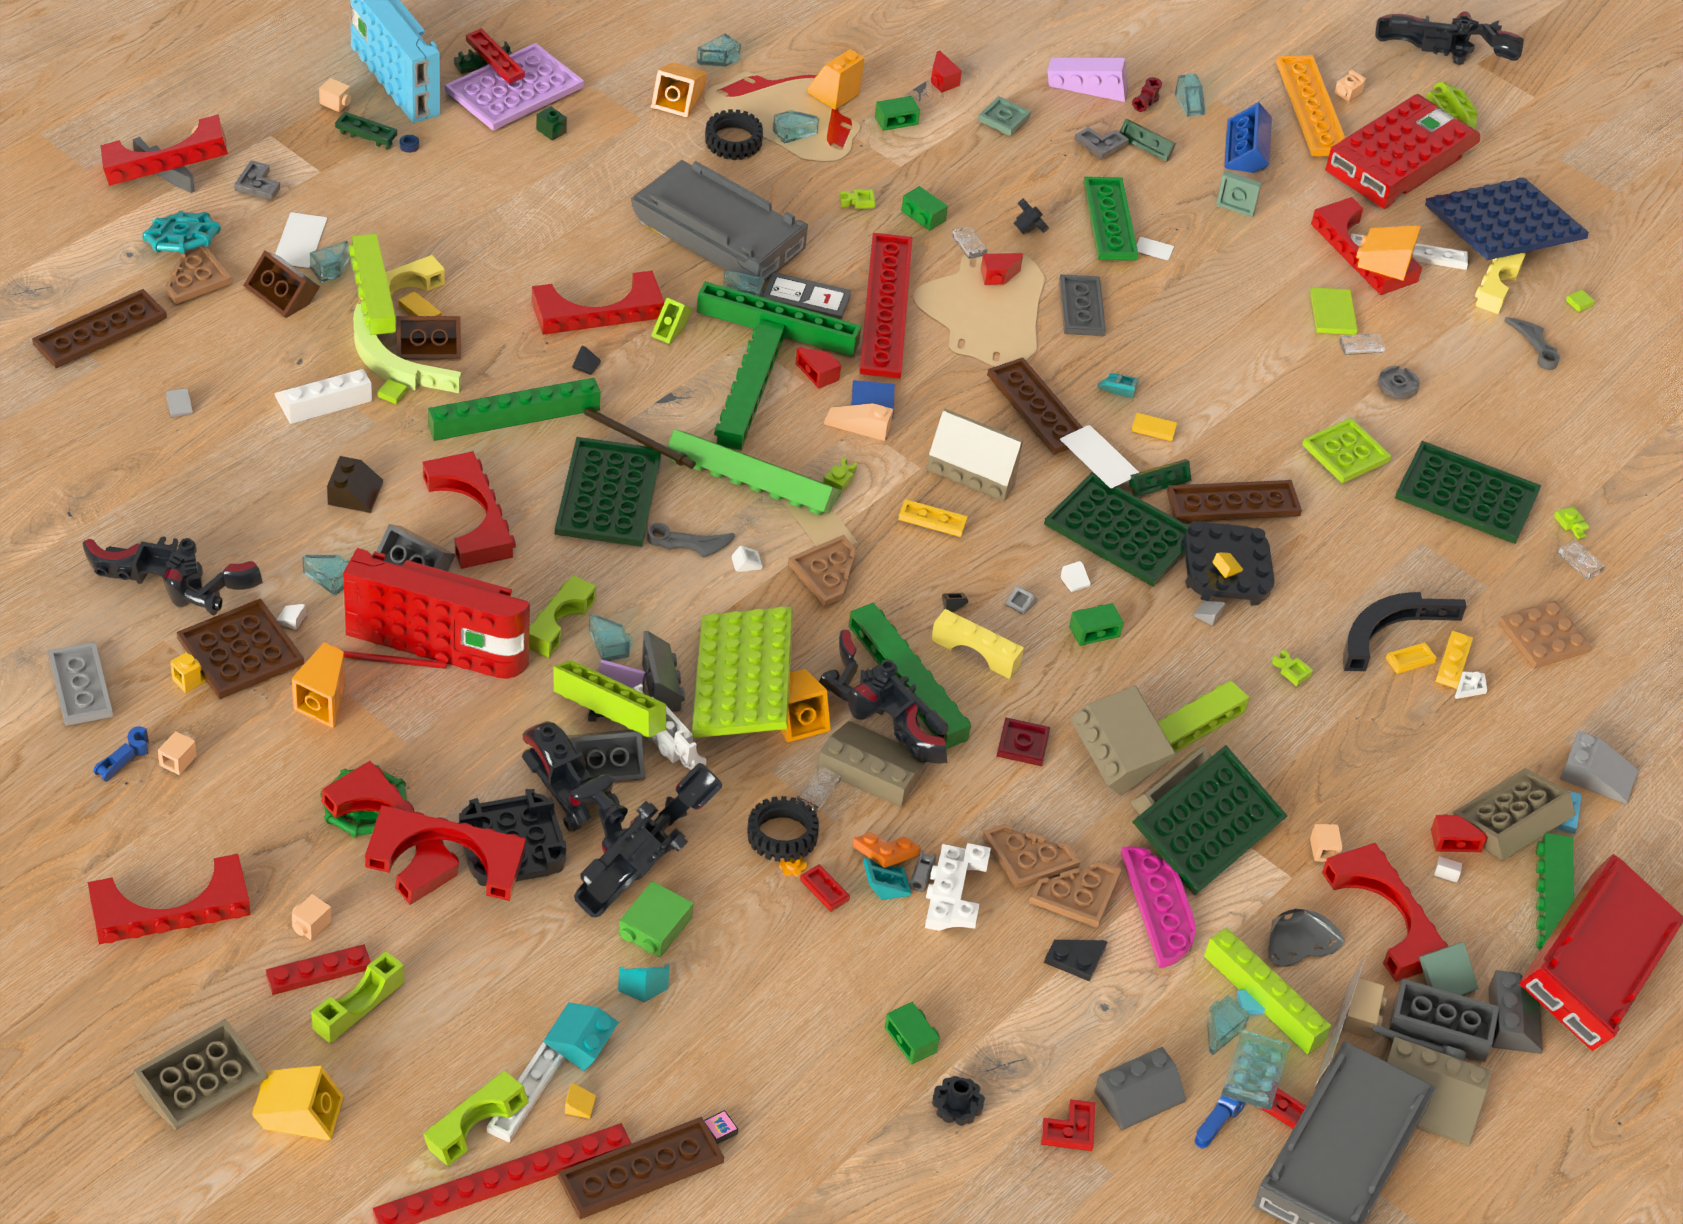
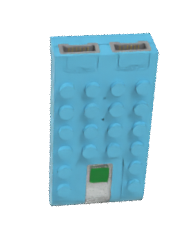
(397, 55)

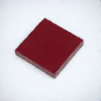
(1023, 741)

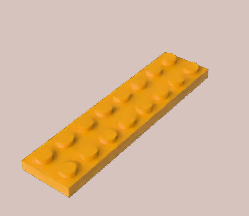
(1311, 103)

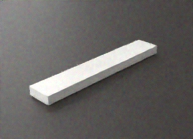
(1432, 254)
(535, 1080)

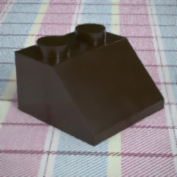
(353, 485)

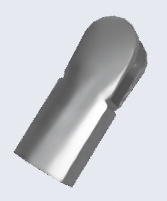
(922, 871)

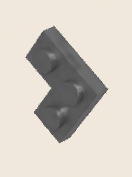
(1101, 146)
(254, 181)

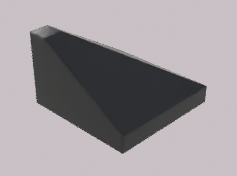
(586, 361)
(954, 601)

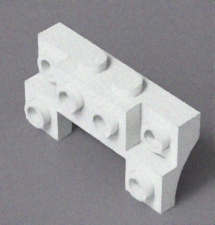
(676, 741)
(946, 906)

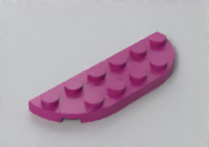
(1161, 904)

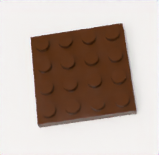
(240, 648)

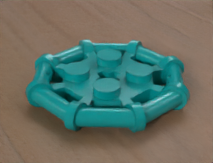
(181, 232)

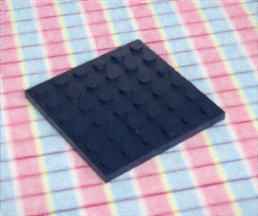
(1506, 218)

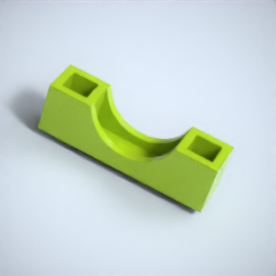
(573, 598)
(338, 1015)
(499, 1097)

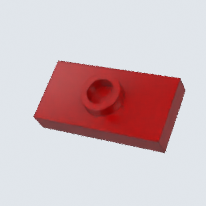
(824, 887)

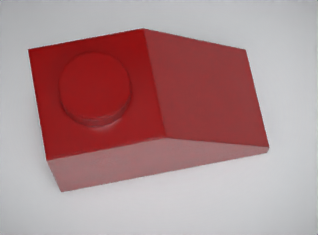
(945, 73)
(1000, 267)
(818, 366)
(1456, 834)

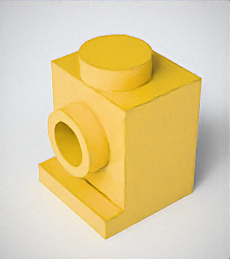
(186, 672)

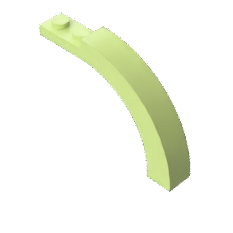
(392, 367)

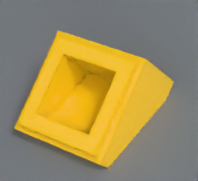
(1227, 564)
(579, 1102)

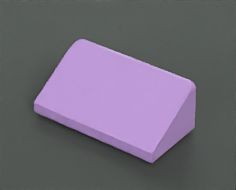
(626, 675)

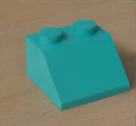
(580, 1033)

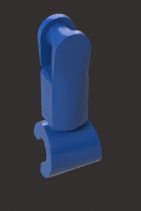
(137, 746)
(1217, 1119)

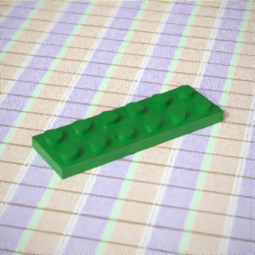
(1110, 218)

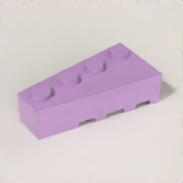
(1090, 76)

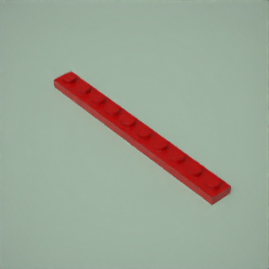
(500, 1178)

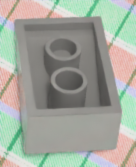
(1599, 768)

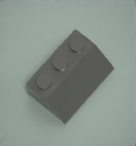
(403, 545)
(660, 672)
(612, 753)
(1518, 1014)
(1141, 1088)

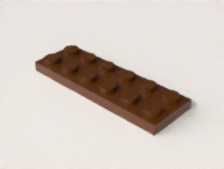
(99, 328)
(1035, 402)
(1234, 500)
(640, 1167)

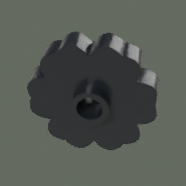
(1029, 218)
(958, 1100)

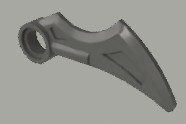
(1534, 335)
(702, 544)
(1451, 1051)

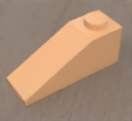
(862, 419)

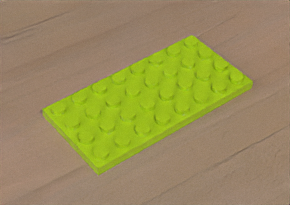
(743, 672)

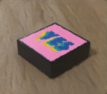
(721, 1126)

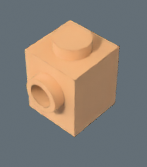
(334, 95)
(177, 753)
(1325, 841)
(311, 917)

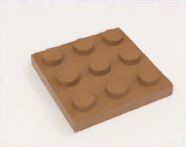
(1544, 634)

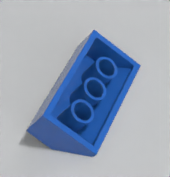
(1248, 140)

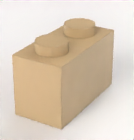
(1365, 1008)

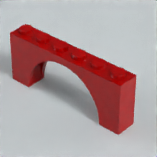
(204, 144)
(1333, 224)
(560, 315)
(464, 475)
(367, 791)
(401, 829)
(1370, 870)
(121, 919)

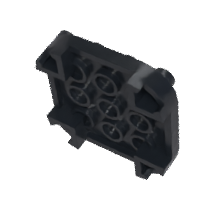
(1248, 548)
(528, 817)

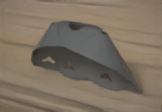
(1301, 935)

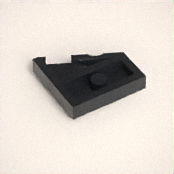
(1076, 956)

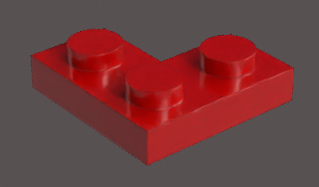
(1071, 1133)

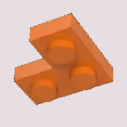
(886, 853)

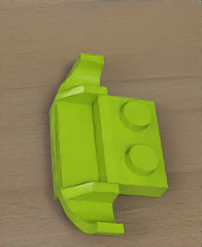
(1454, 102)

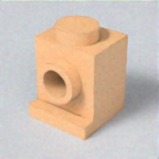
(1350, 86)

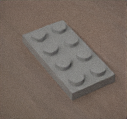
(80, 683)

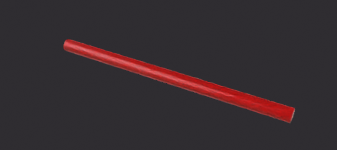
(394, 659)

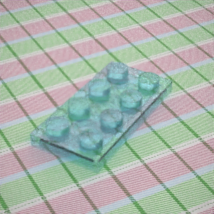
(1256, 1069)

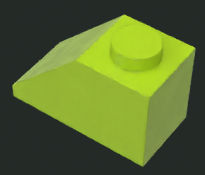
(671, 321)

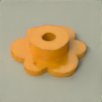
(793, 867)

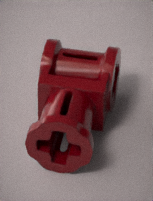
(1148, 95)

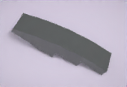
(178, 177)

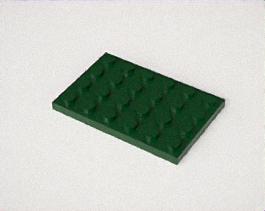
(608, 492)
(1468, 492)
(1120, 529)
(1209, 819)

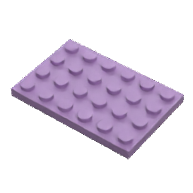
(500, 103)

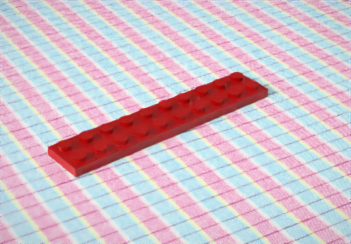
(886, 306)

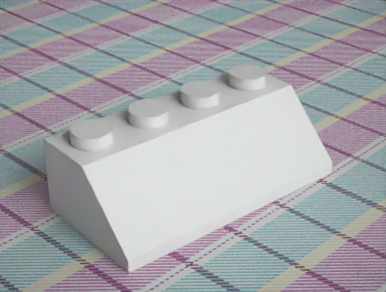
(325, 396)

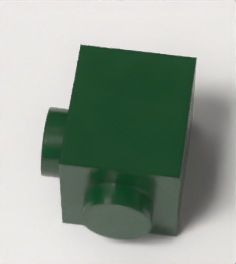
(551, 123)

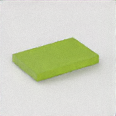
(1333, 311)

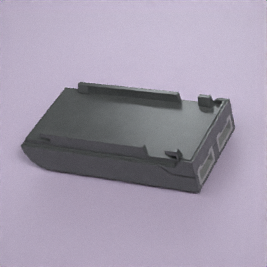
(720, 220)
(1345, 1142)

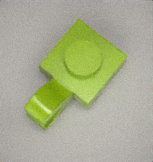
(1571, 519)

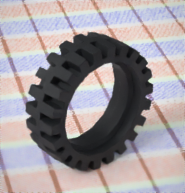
(737, 120)
(782, 848)

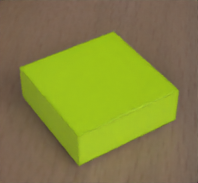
(1580, 300)
(392, 391)

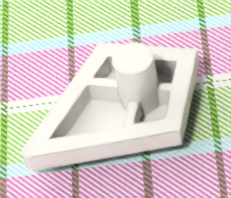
(1471, 684)

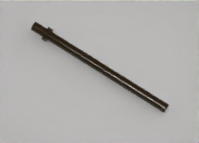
(680, 458)

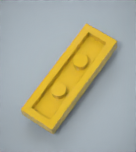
(933, 518)
(1454, 659)

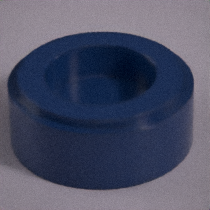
(409, 143)

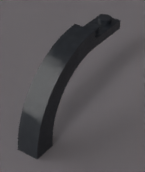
(1390, 611)

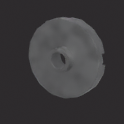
(1398, 382)

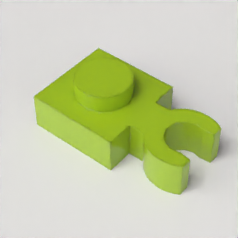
(860, 198)
(840, 476)
(1294, 670)

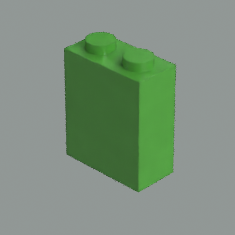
(655, 919)

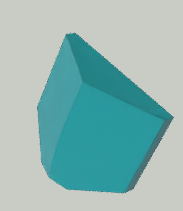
(1120, 385)
(887, 881)
(643, 982)

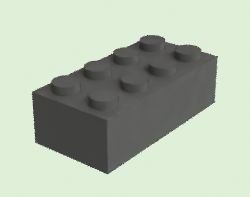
(1444, 1018)

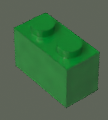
(897, 113)
(924, 208)
(1096, 624)
(912, 1032)

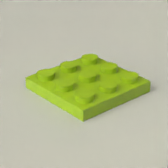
(1346, 450)

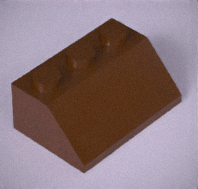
(280, 284)
(428, 337)

